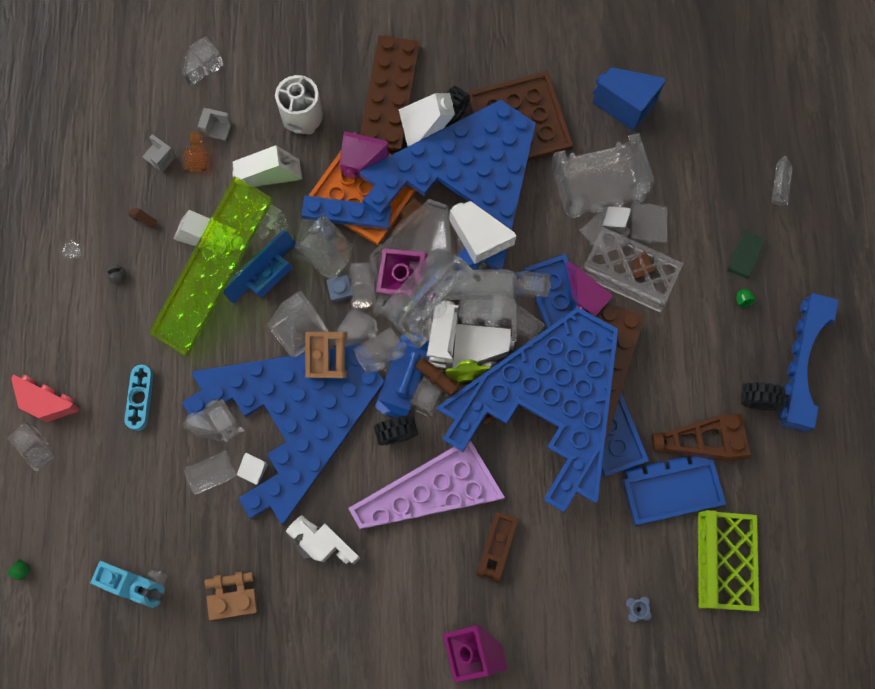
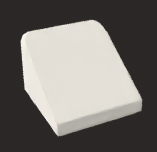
(252, 468)

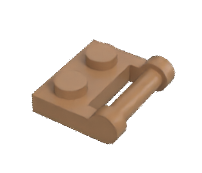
(318, 354)

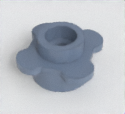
(645, 612)

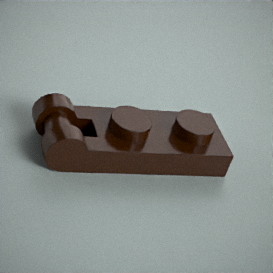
(497, 545)

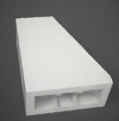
(426, 116)
(268, 167)
(191, 228)
(479, 231)
(481, 344)

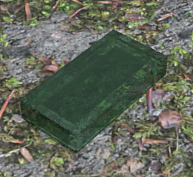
(746, 254)

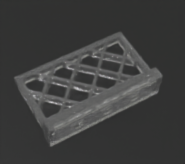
(628, 286)

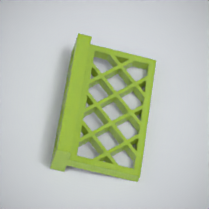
(709, 555)

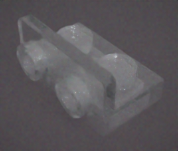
(380, 350)

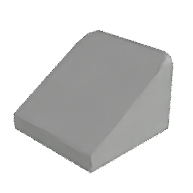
(616, 218)

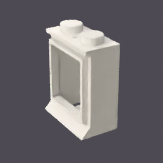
(443, 338)

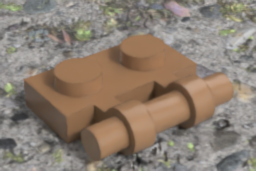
(232, 603)

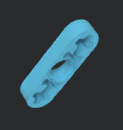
(145, 405)

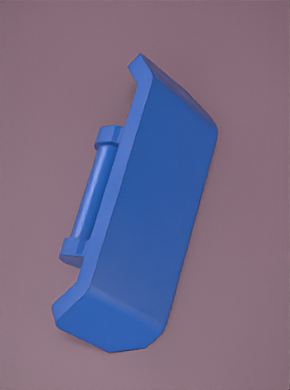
(402, 381)

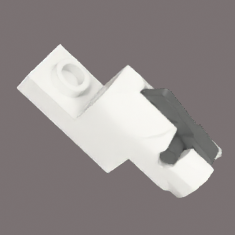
(318, 543)

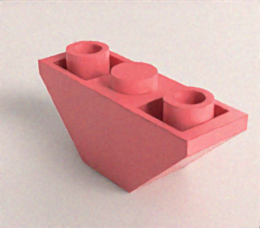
(41, 401)

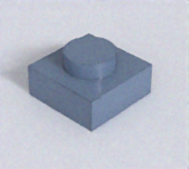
(339, 288)

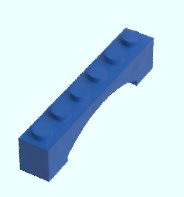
(798, 408)

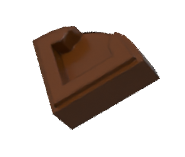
(137, 213)
(636, 265)

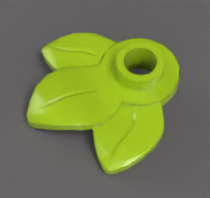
(466, 371)

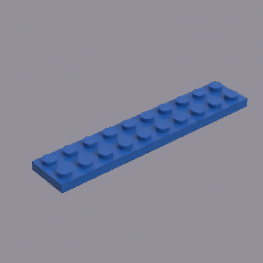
(623, 444)

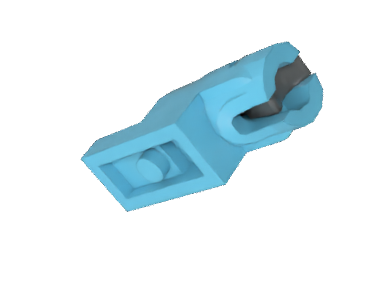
(127, 584)

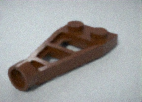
(732, 435)

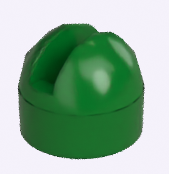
(745, 298)
(18, 570)

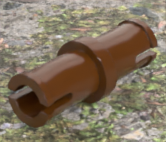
(437, 376)

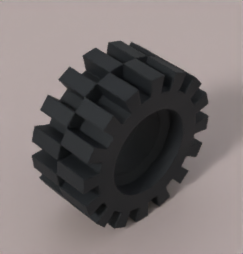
(460, 102)
(762, 396)
(395, 430)

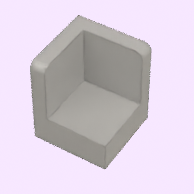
(214, 124)
(159, 154)

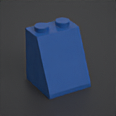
(627, 95)

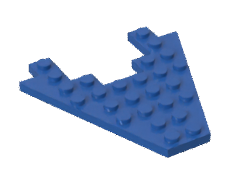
(475, 158)
(563, 380)
(308, 411)

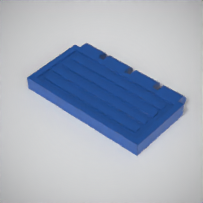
(673, 491)

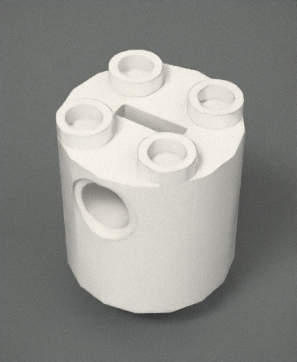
(299, 104)

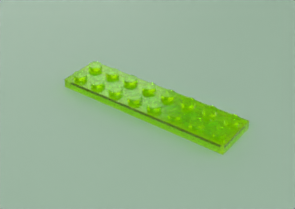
(211, 265)

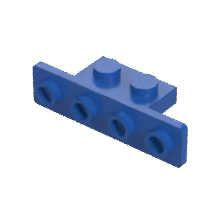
(263, 269)

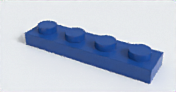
(344, 212)

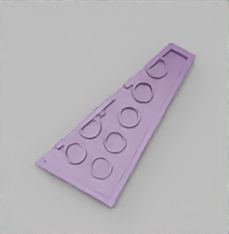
(437, 486)

